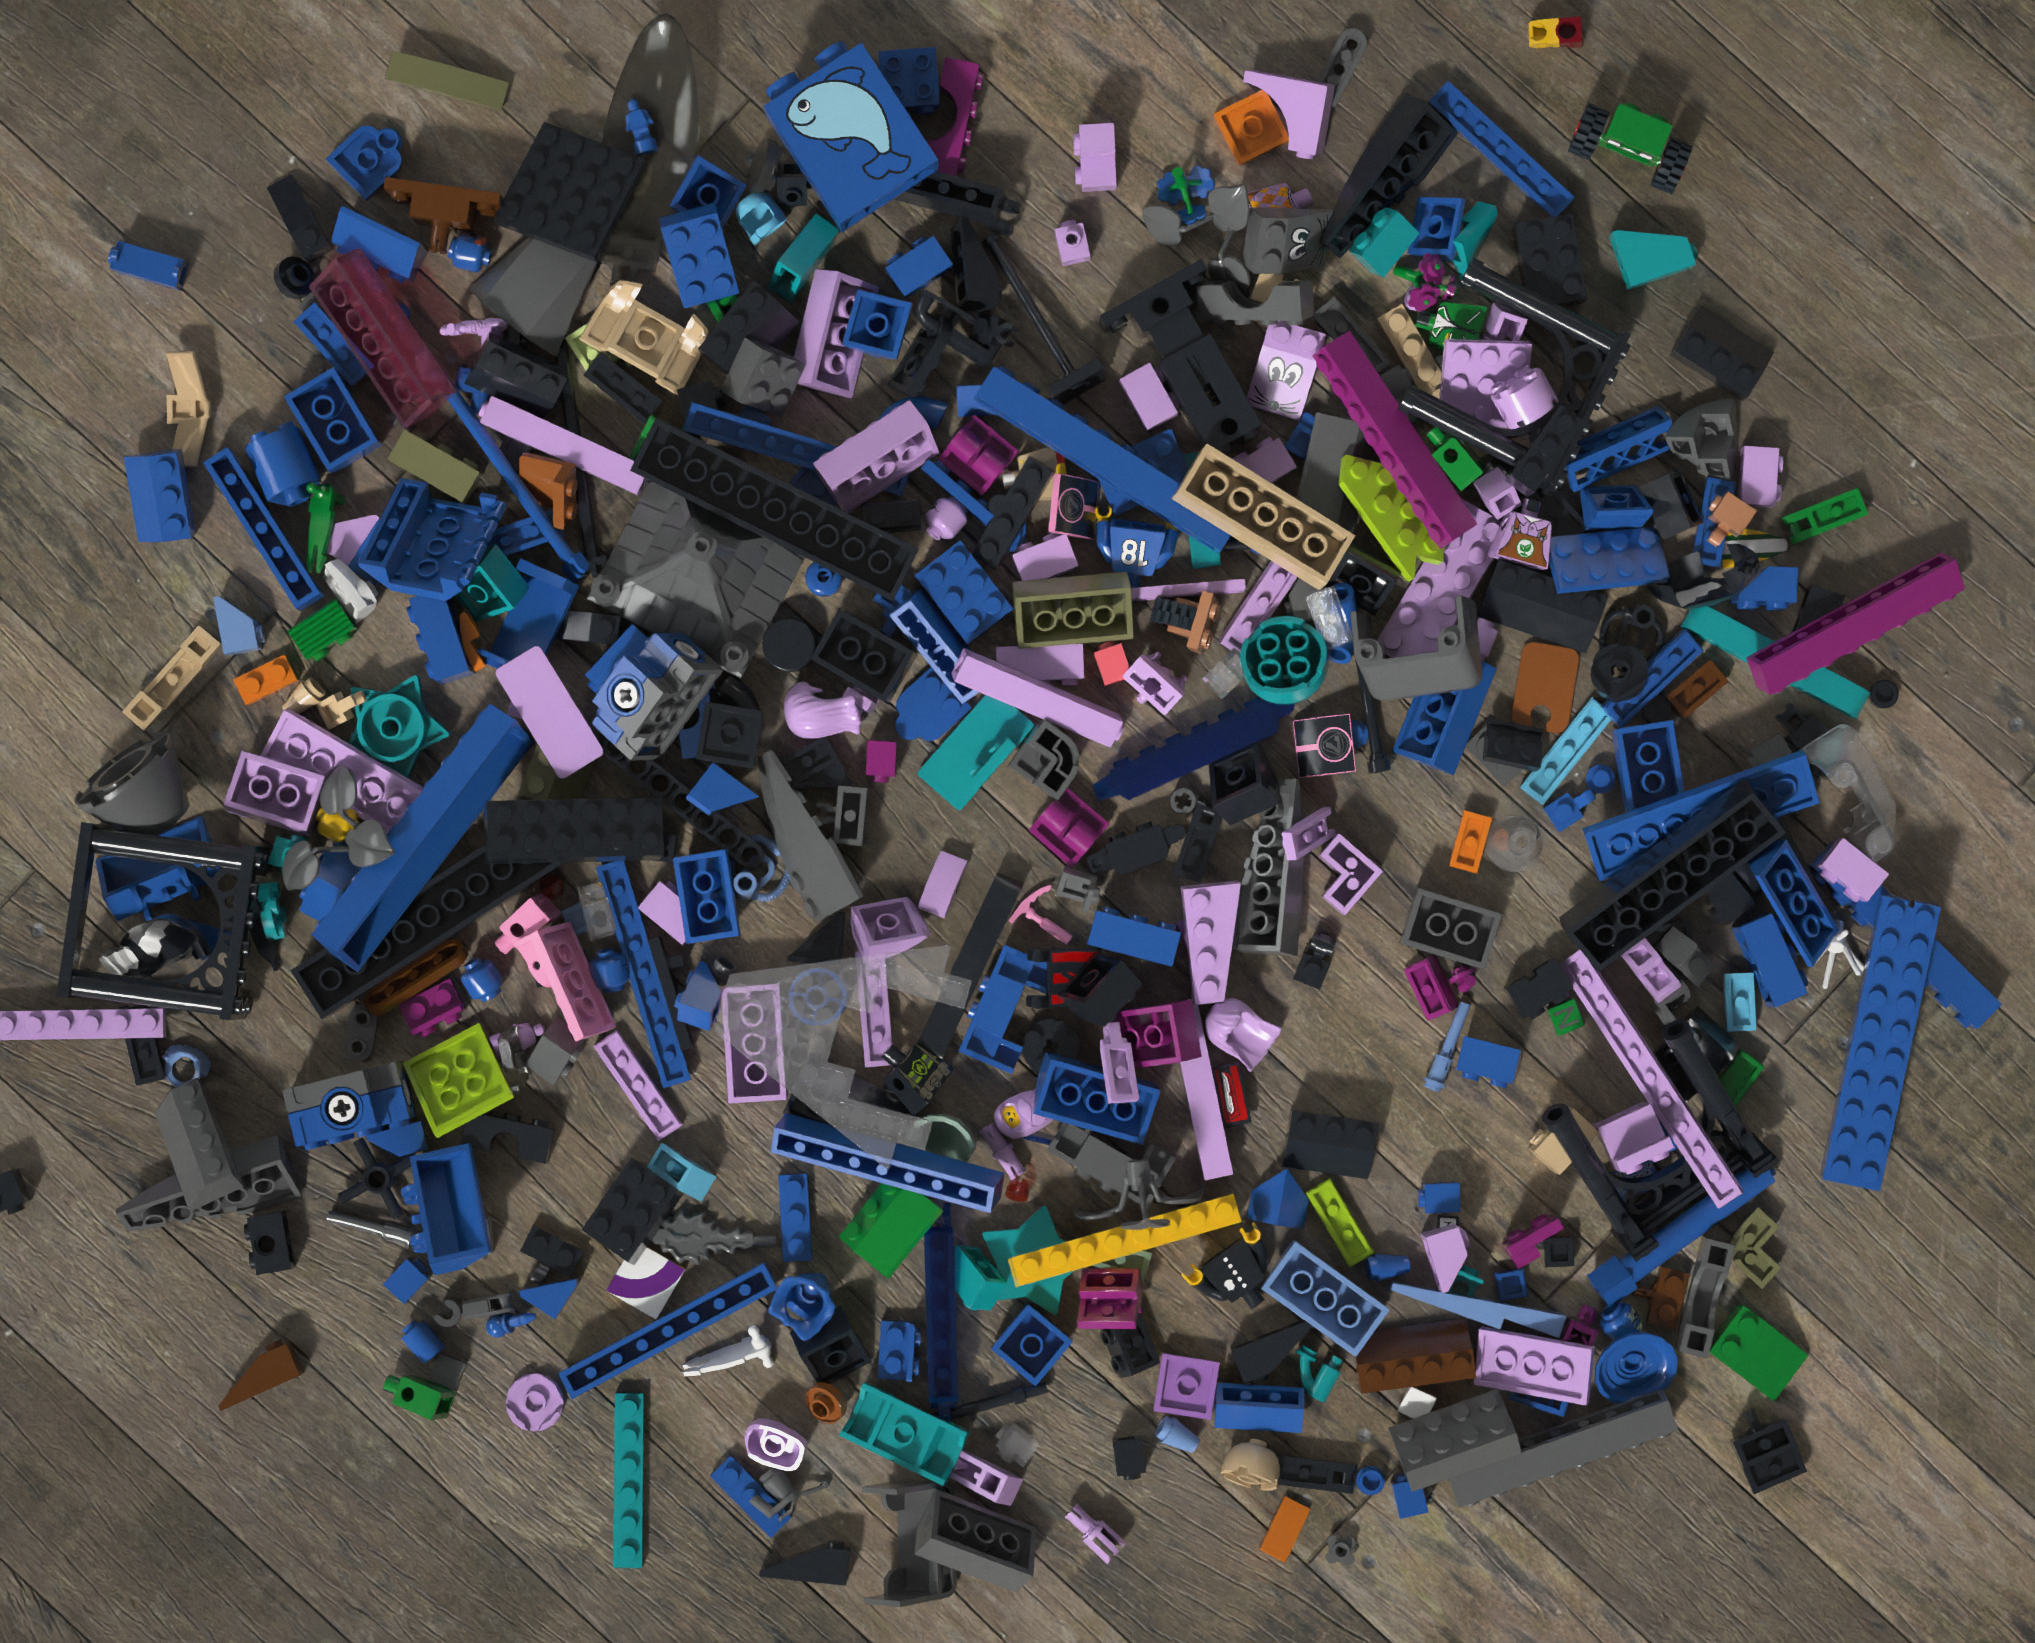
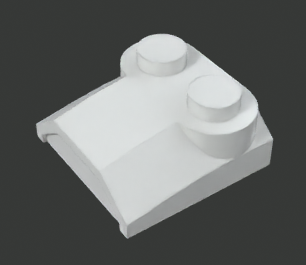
(351, 591)

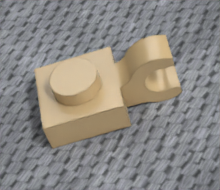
(337, 709)

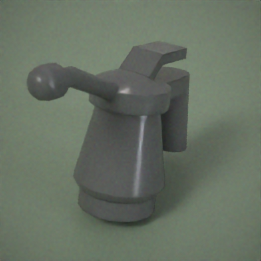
(779, 1486)

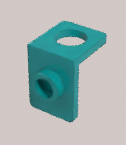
(1469, 1276)

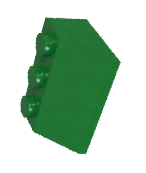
(890, 1227)

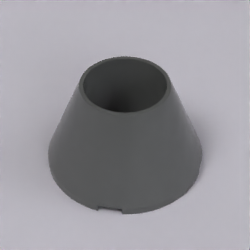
(138, 788)

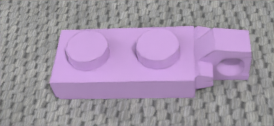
(1118, 1066)

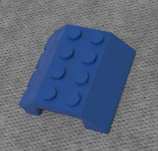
(428, 542)

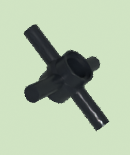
(367, 1184)

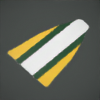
(1762, 543)

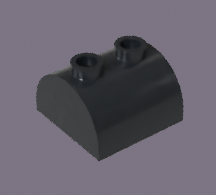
(1367, 574)

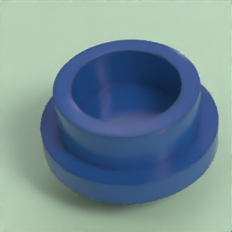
(1359, 733)
(1600, 779)
(1370, 1480)

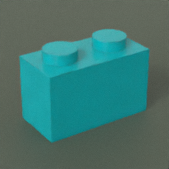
(1383, 241)

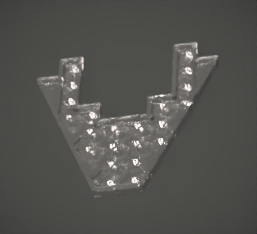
(789, 1021)

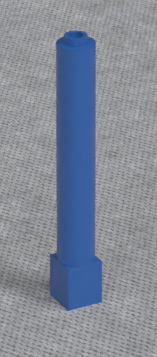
(1619, 1276)

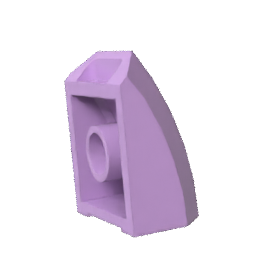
(887, 926)

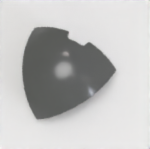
(1707, 438)

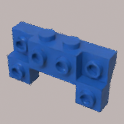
(996, 1007)

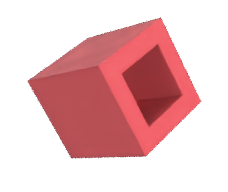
(1111, 662)

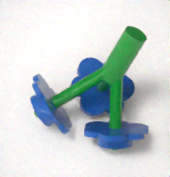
(1174, 189)

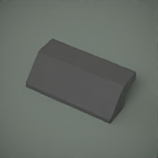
(1319, 485)

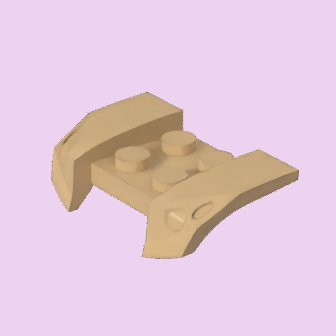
(645, 336)

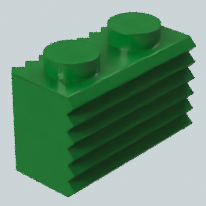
(322, 631)

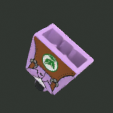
(1523, 538)

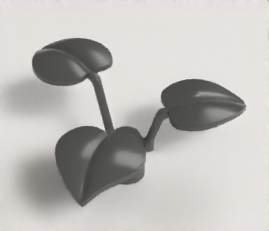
(1229, 213)
(365, 843)
(1139, 1178)

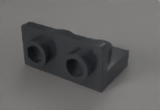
(1130, 1349)

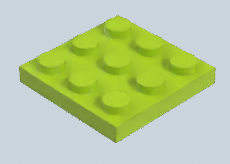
(458, 1080)

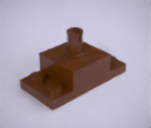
(442, 207)

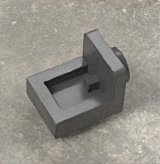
(1078, 886)
(1671, 1003)

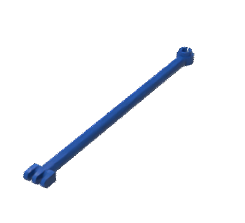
(574, 564)

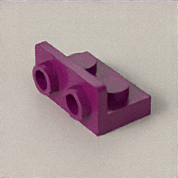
(433, 1007)

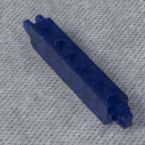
(1192, 751)
(941, 1316)

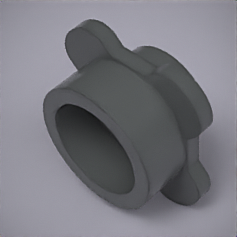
(1337, 1542)

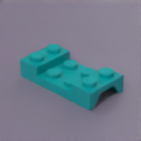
(905, 1434)

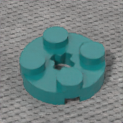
(272, 914)

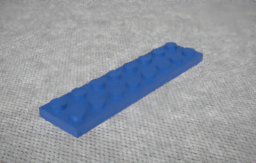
(1618, 841)

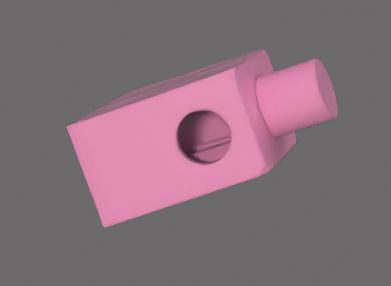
(532, 915)

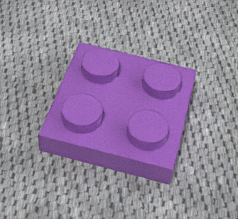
(1186, 1386)

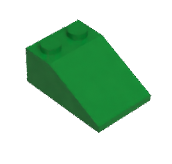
(1756, 1351)

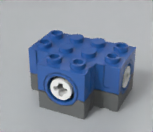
(653, 695)
(349, 1105)

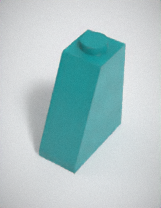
(1651, 256)
(802, 258)

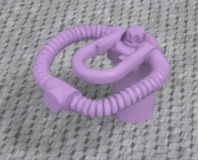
(481, 327)

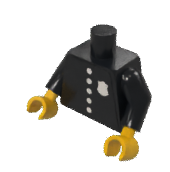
(1234, 1271)

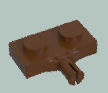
(1665, 1297)

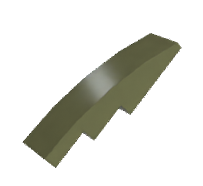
(446, 80)

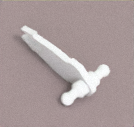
(733, 1355)

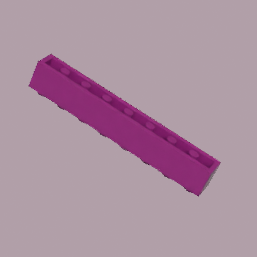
(1394, 439)
(1855, 623)

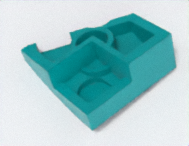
(1471, 239)

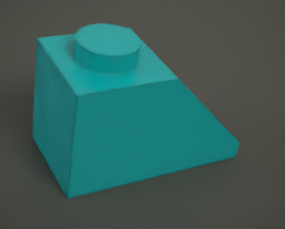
(976, 1279)

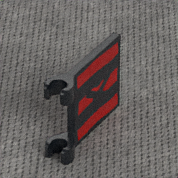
(1061, 968)

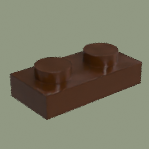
(1697, 689)

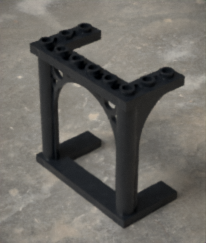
(225, 1000)

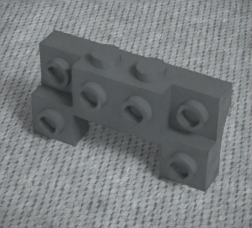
(1105, 1162)

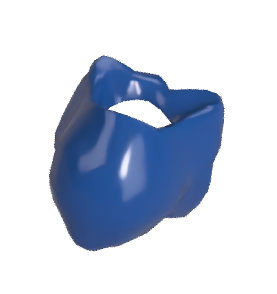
(807, 1297)

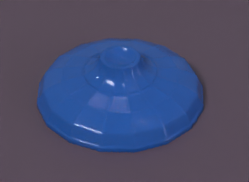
(1635, 1366)

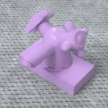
(1155, 682)

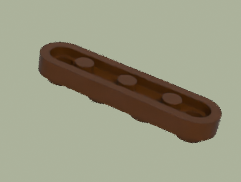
(415, 977)

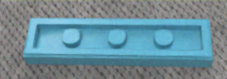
(1566, 751)

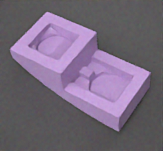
(1651, 970)

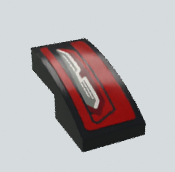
(1231, 1095)

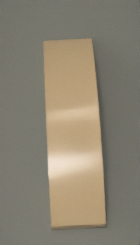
(172, 679)

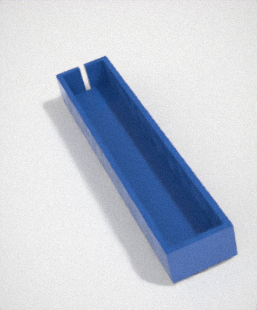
(424, 837)
(1880, 1041)

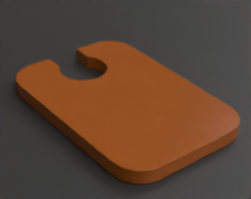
(1546, 679)

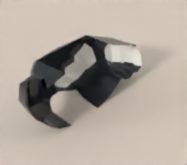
(1691, 590)
(155, 946)

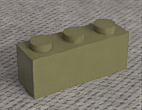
(435, 465)

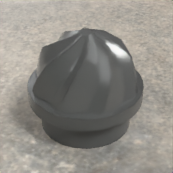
(721, 969)

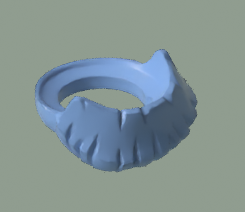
(174, 1053)

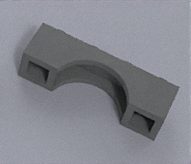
(1223, 301)
(1700, 1307)

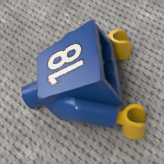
(1135, 545)

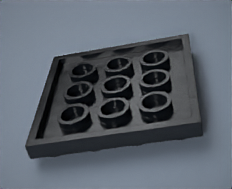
(570, 191)

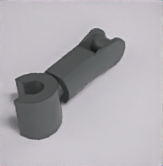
(475, 1309)

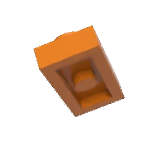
(265, 680)
(1470, 841)

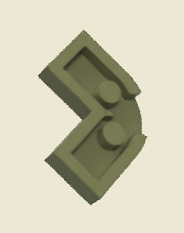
(1748, 1241)

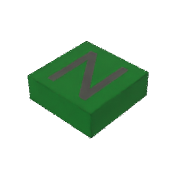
(1565, 1017)

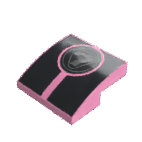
(1073, 506)
(1324, 745)

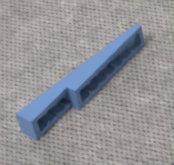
(1485, 1310)

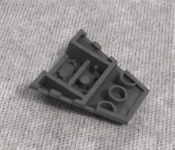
(536, 291)

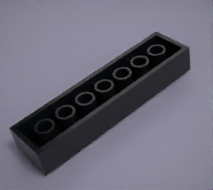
(1672, 875)

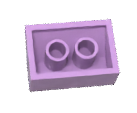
(274, 793)

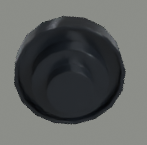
(294, 277)

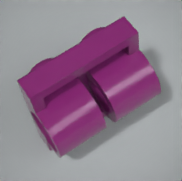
(978, 455)
(1068, 827)

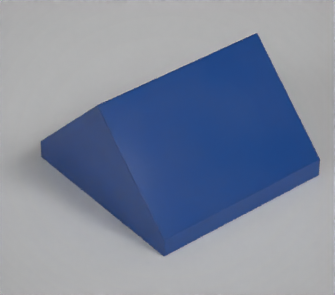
(708, 185)
(1438, 224)
(877, 325)
(1614, 507)

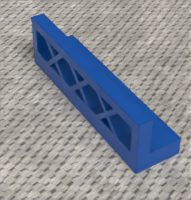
(1617, 442)

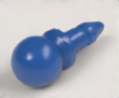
(500, 1325)

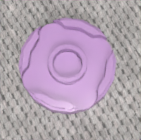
(534, 1402)

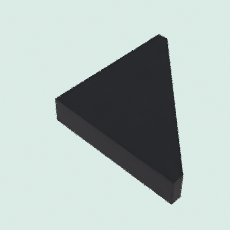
(823, 945)

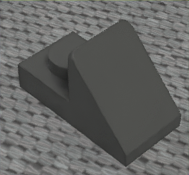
(1685, 956)

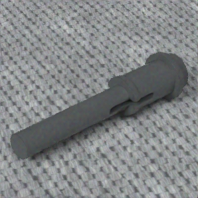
(388, 1230)

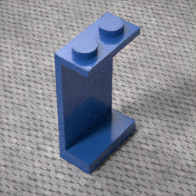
(535, 617)

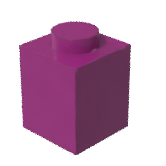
(881, 760)

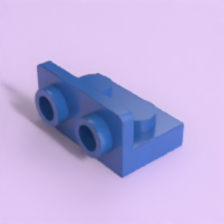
(897, 1350)

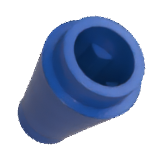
(1384, 1266)

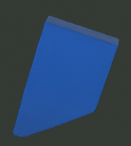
(400, 1140)

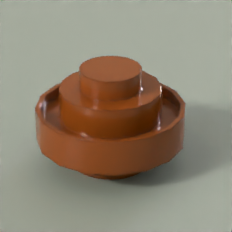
(826, 1402)

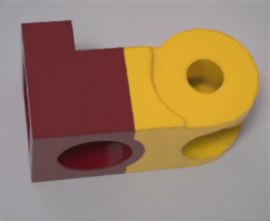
(1555, 33)

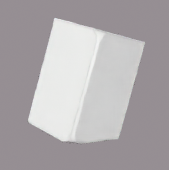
(1416, 1402)

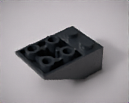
(1714, 1042)

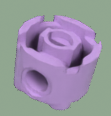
(1523, 397)

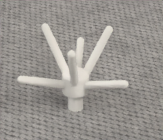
(1839, 945)

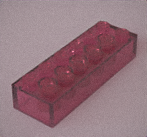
(382, 338)

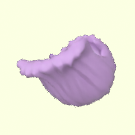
(819, 717)
(1240, 1031)

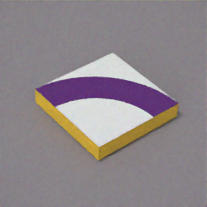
(647, 1282)

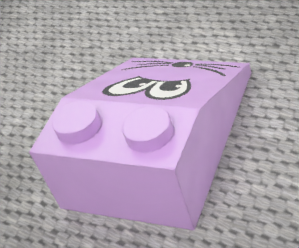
(1285, 369)

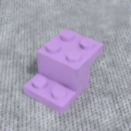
(1633, 1138)

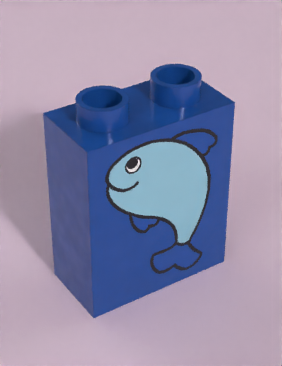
(849, 134)

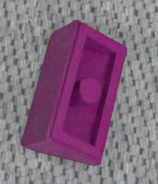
(1431, 987)

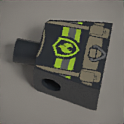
(915, 1075)

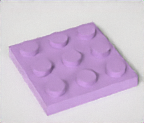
(1473, 368)

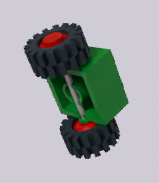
(1635, 137)

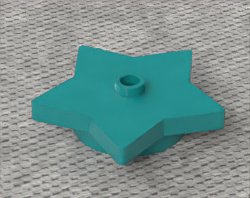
(416, 725)
(1032, 1235)

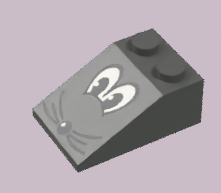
(1285, 239)

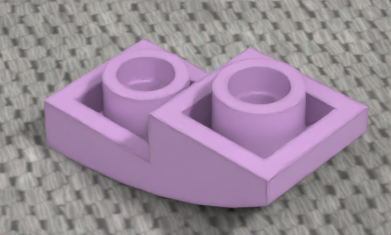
(942, 884)

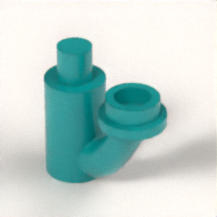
(1325, 1379)

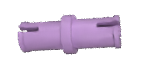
(1002, 1151)

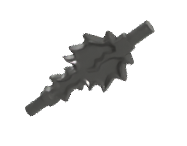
(691, 1238)

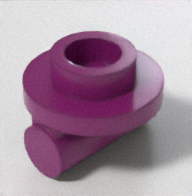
(1464, 978)

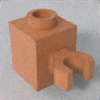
(1730, 516)

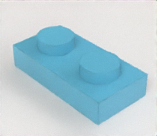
(1739, 1002)

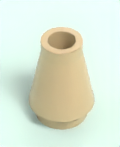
(304, 696)

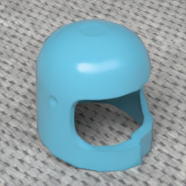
(759, 216)

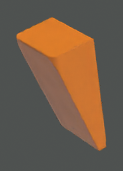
(1284, 1529)

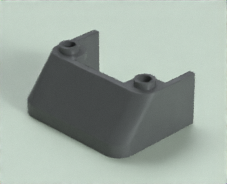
(1449, 669)
(916, 1578)

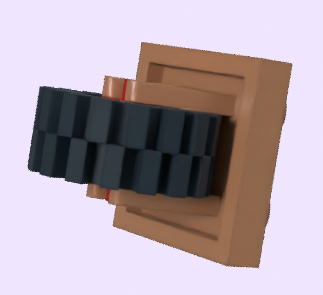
(1189, 619)

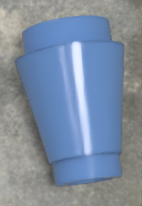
(1175, 1434)

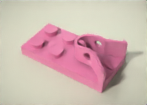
(569, 975)

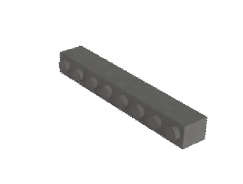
(1570, 1446)

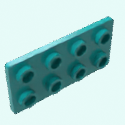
(975, 750)

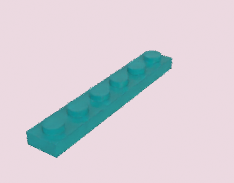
(628, 1480)

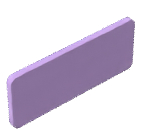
(549, 712)

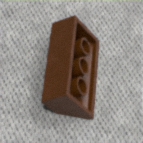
(1415, 1356)

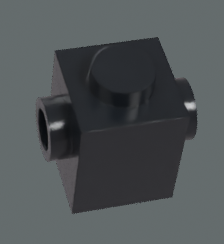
(791, 185)

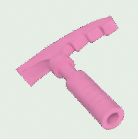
(1044, 923)

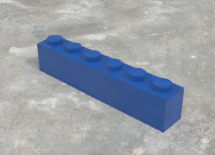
(264, 529)

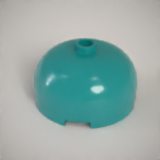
(1282, 648)

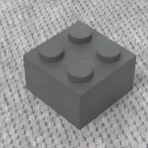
(763, 377)

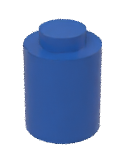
(422, 1341)

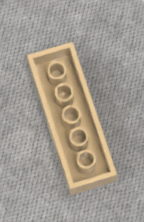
(1263, 517)

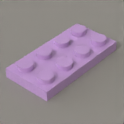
(1534, 1365)

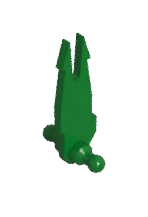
(321, 522)

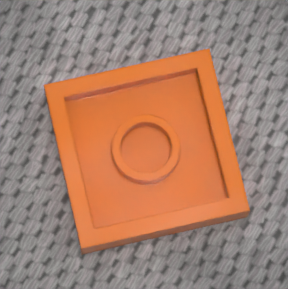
(1251, 127)

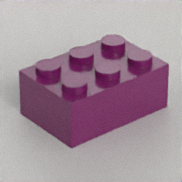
(1160, 1033)

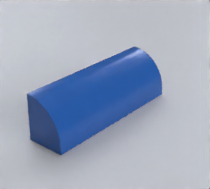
(932, 638)

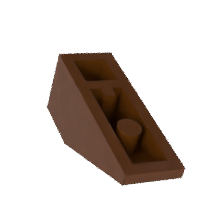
(267, 1371)

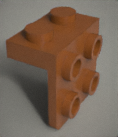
(552, 485)

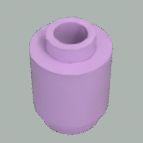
(1486, 637)

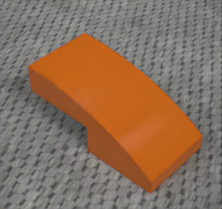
(470, 631)

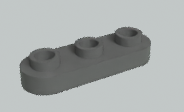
(1343, 57)

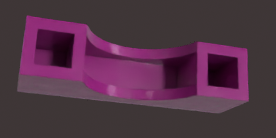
(959, 83)

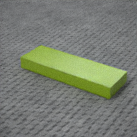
(1339, 1222)

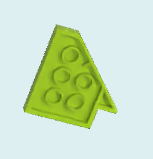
(1388, 514)

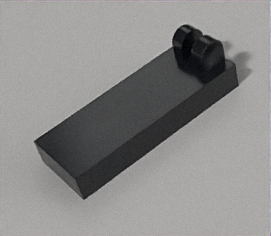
(622, 388)

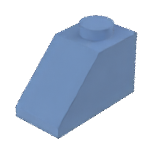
(237, 629)

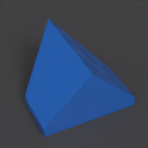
(718, 790)
(1279, 1202)

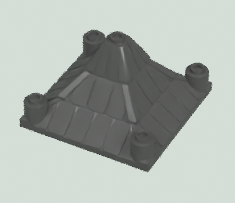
(696, 576)

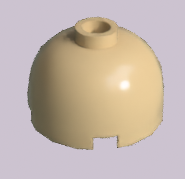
(1252, 1464)

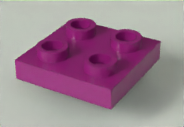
(1522, 1243)

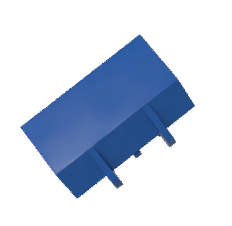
(138, 884)
(448, 1207)

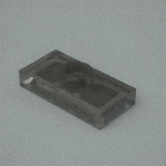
(513, 1058)

